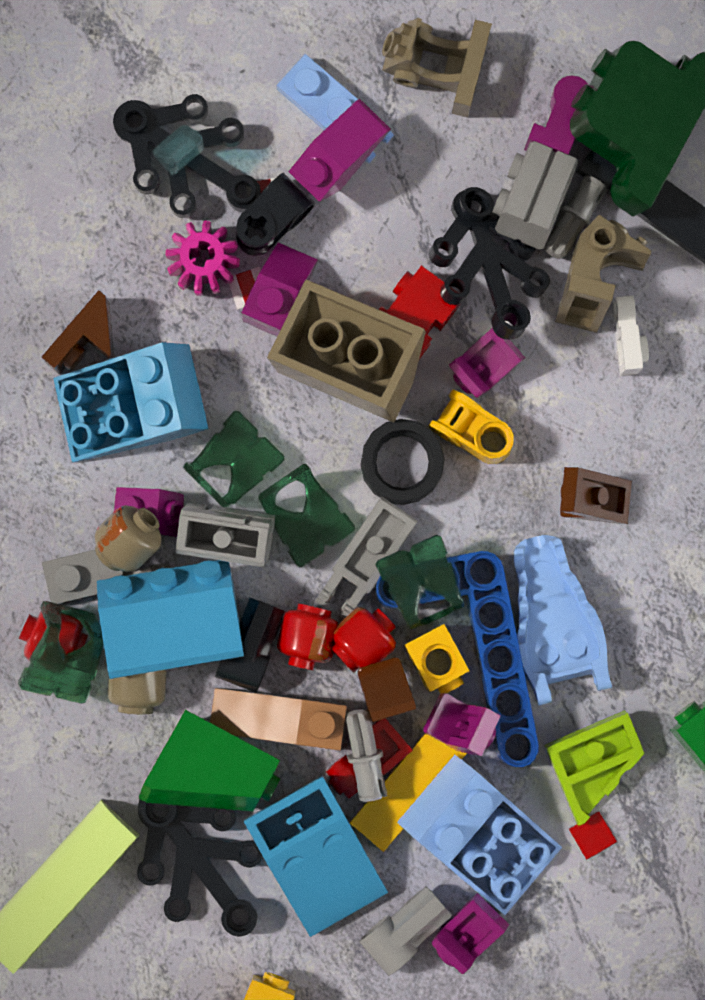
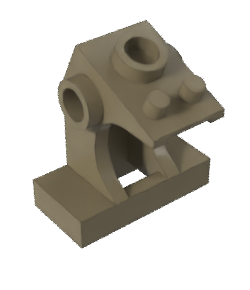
(405, 49)
(599, 246)

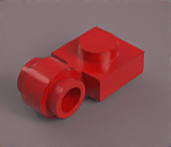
(394, 750)

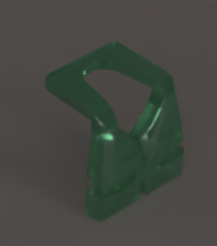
(242, 450)
(312, 529)
(418, 571)
(60, 672)

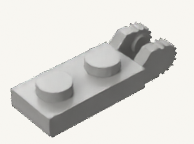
(377, 538)
(77, 575)

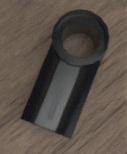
(258, 630)

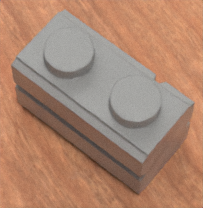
(536, 194)
(225, 534)

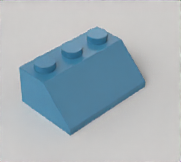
(169, 618)

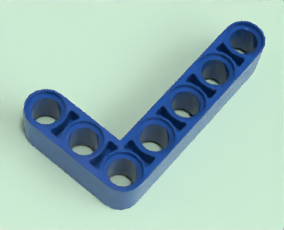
(485, 640)

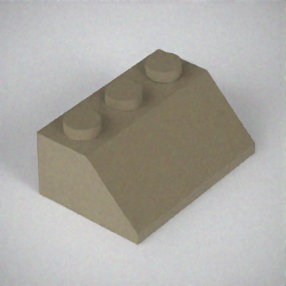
(348, 350)

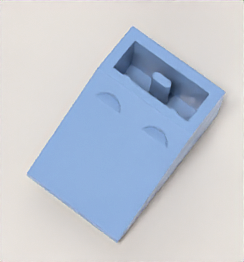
(479, 834)

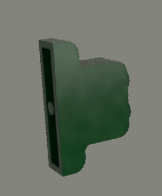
(639, 117)

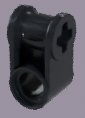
(277, 210)

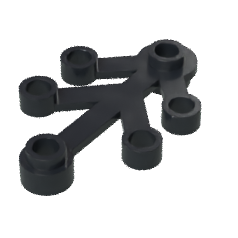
(151, 132)
(491, 259)
(193, 854)

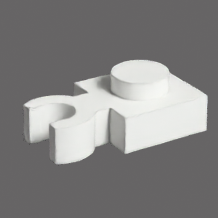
(631, 347)

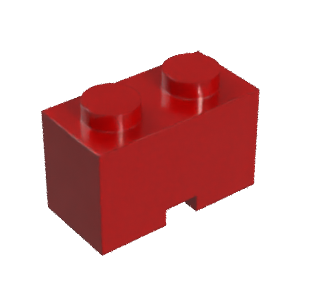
(421, 303)

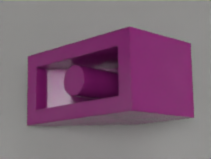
(339, 151)
(277, 288)

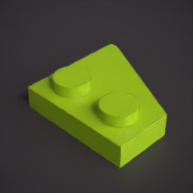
(593, 761)

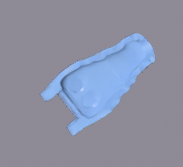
(557, 625)

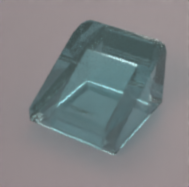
(179, 149)

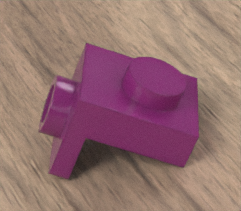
(485, 364)
(162, 503)
(461, 725)
(468, 933)

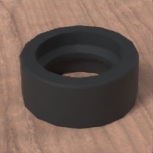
(409, 429)

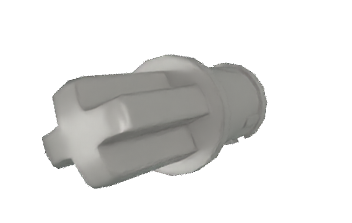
(575, 216)
(365, 756)

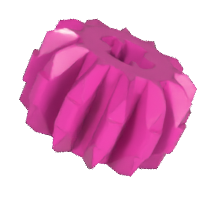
(192, 247)

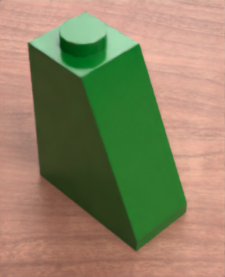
(210, 769)

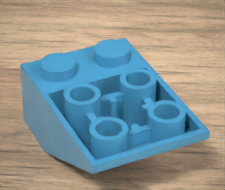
(131, 401)
(315, 856)

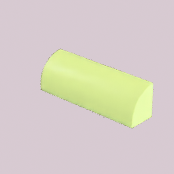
(62, 883)

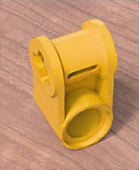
(471, 427)

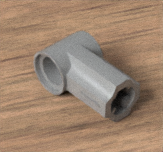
(397, 936)

